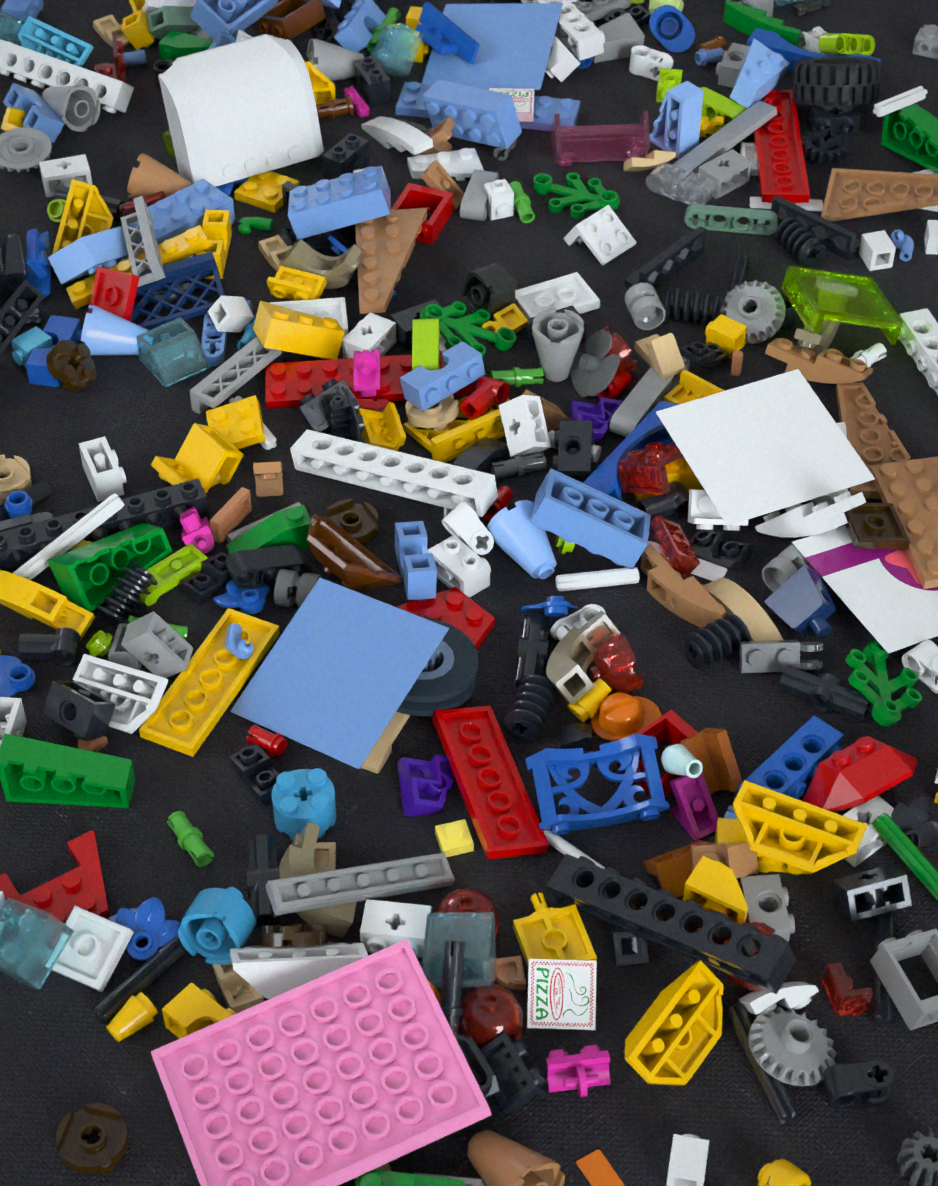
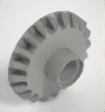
(23, 148)
(765, 319)
(791, 1047)

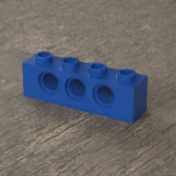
(798, 758)

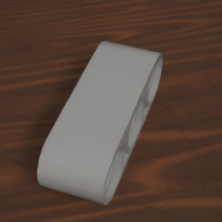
(475, 199)

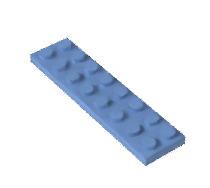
(412, 104)

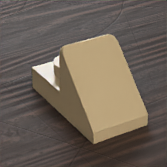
(661, 354)

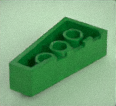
(912, 135)
(93, 568)
(63, 774)

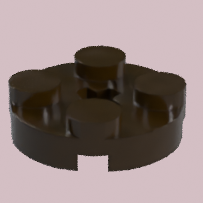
(75, 377)
(363, 516)
(294, 935)
(95, 1157)

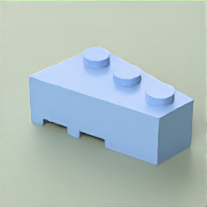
(759, 74)
(679, 120)
(88, 252)

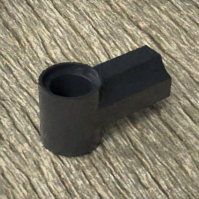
(671, 503)
(57, 647)

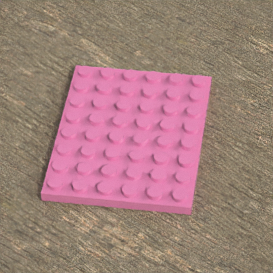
(322, 1079)

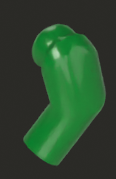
(261, 223)

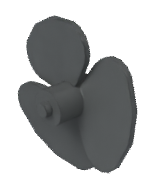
(591, 372)

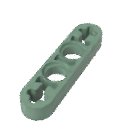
(731, 223)

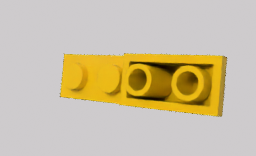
(42, 604)

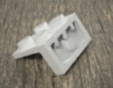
(603, 235)

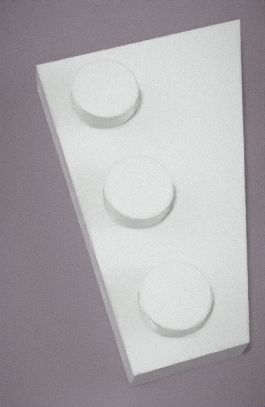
(456, 163)

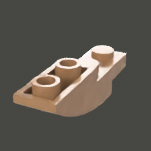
(825, 367)
(682, 597)

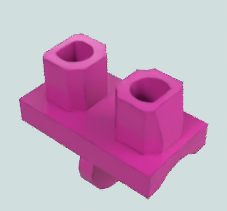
(367, 372)
(196, 530)
(578, 1070)

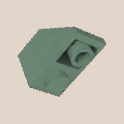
(170, 18)

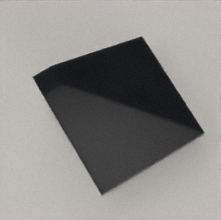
(576, 736)
(629, 948)

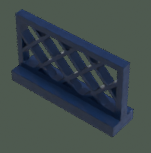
(177, 273)

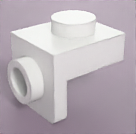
(499, 199)

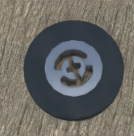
(446, 678)

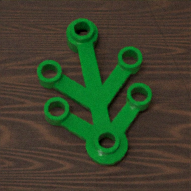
(543, 184)
(465, 328)
(884, 709)

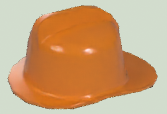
(623, 716)

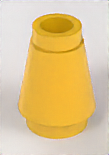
(590, 702)
(132, 1017)

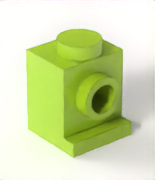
(667, 80)

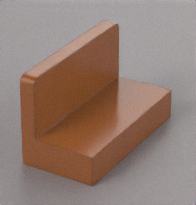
(715, 753)
(673, 868)

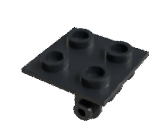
(345, 419)

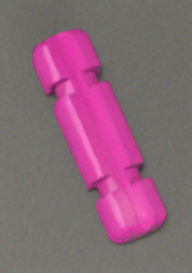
(358, 103)

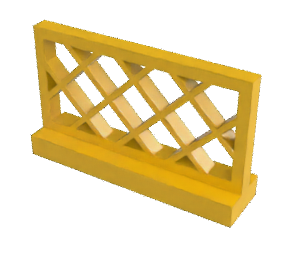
(450, 443)

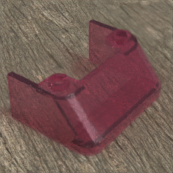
(599, 141)

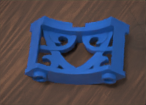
(623, 751)

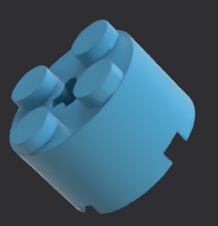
(303, 798)
(216, 923)

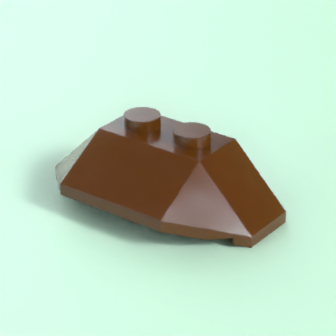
(347, 557)

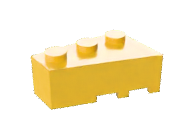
(297, 331)

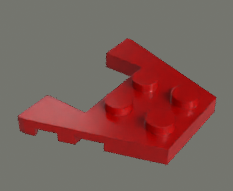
(457, 610)
(78, 887)

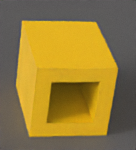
(726, 333)

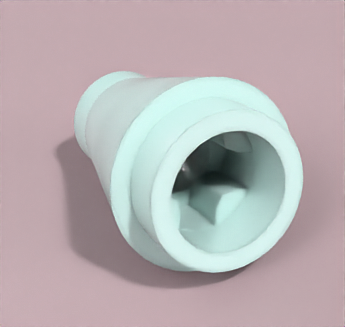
(680, 761)

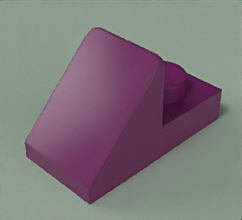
(694, 807)

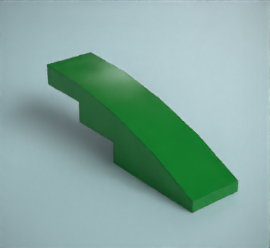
(748, 18)

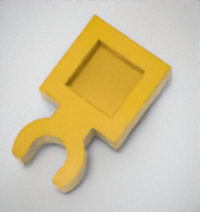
(508, 317)

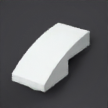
(790, 995)

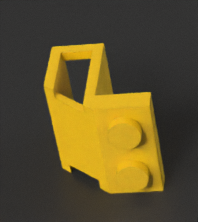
(202, 456)

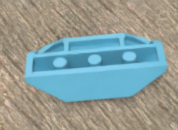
(53, 42)

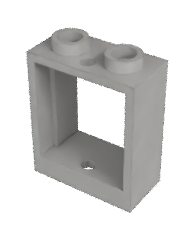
(885, 962)

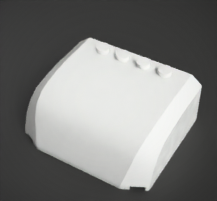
(240, 110)

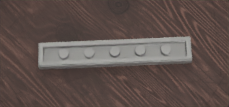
(727, 136)
(359, 883)

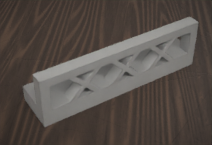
(147, 245)
(231, 375)

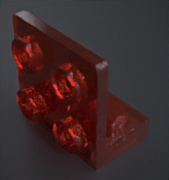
(117, 69)
(645, 469)

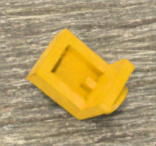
(12, 119)

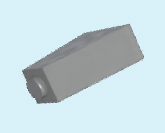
(620, 38)

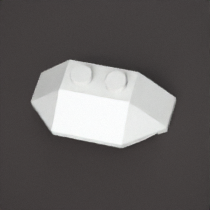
(131, 690)
(287, 967)

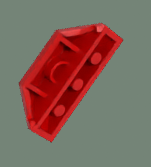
(858, 774)

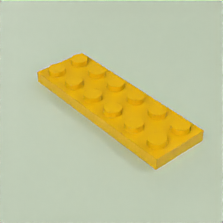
(207, 685)

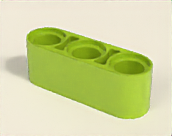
(846, 44)
(719, 105)
(425, 343)

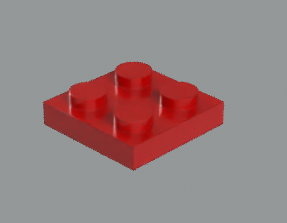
(114, 292)

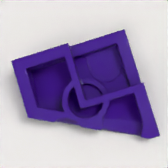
(599, 414)
(424, 784)

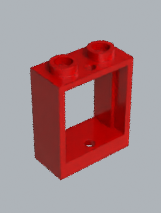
(436, 201)
(672, 729)

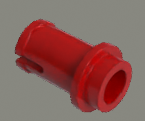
(273, 743)

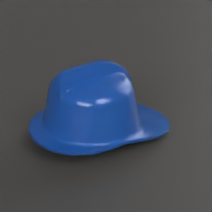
(672, 28)

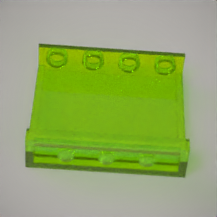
(839, 298)

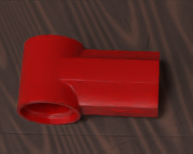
(486, 393)

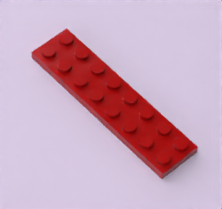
(781, 152)
(293, 380)

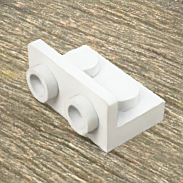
(704, 513)

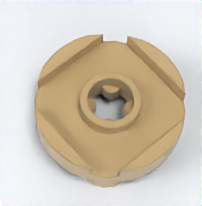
(435, 417)
(17, 476)

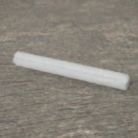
(71, 537)

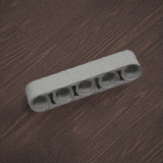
(643, 400)

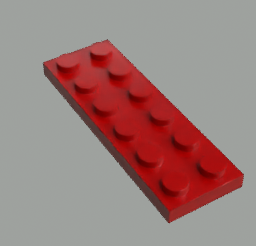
(490, 782)

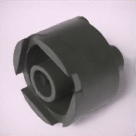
(488, 289)

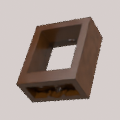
(291, 18)

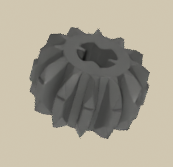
(919, 1159)

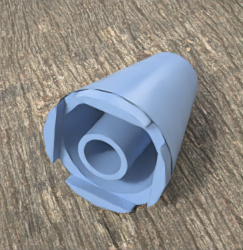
(109, 333)
(523, 540)

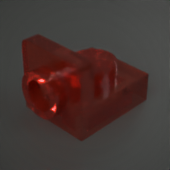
(842, 993)

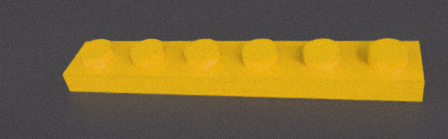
(170, 251)

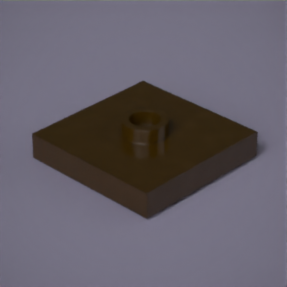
(876, 527)

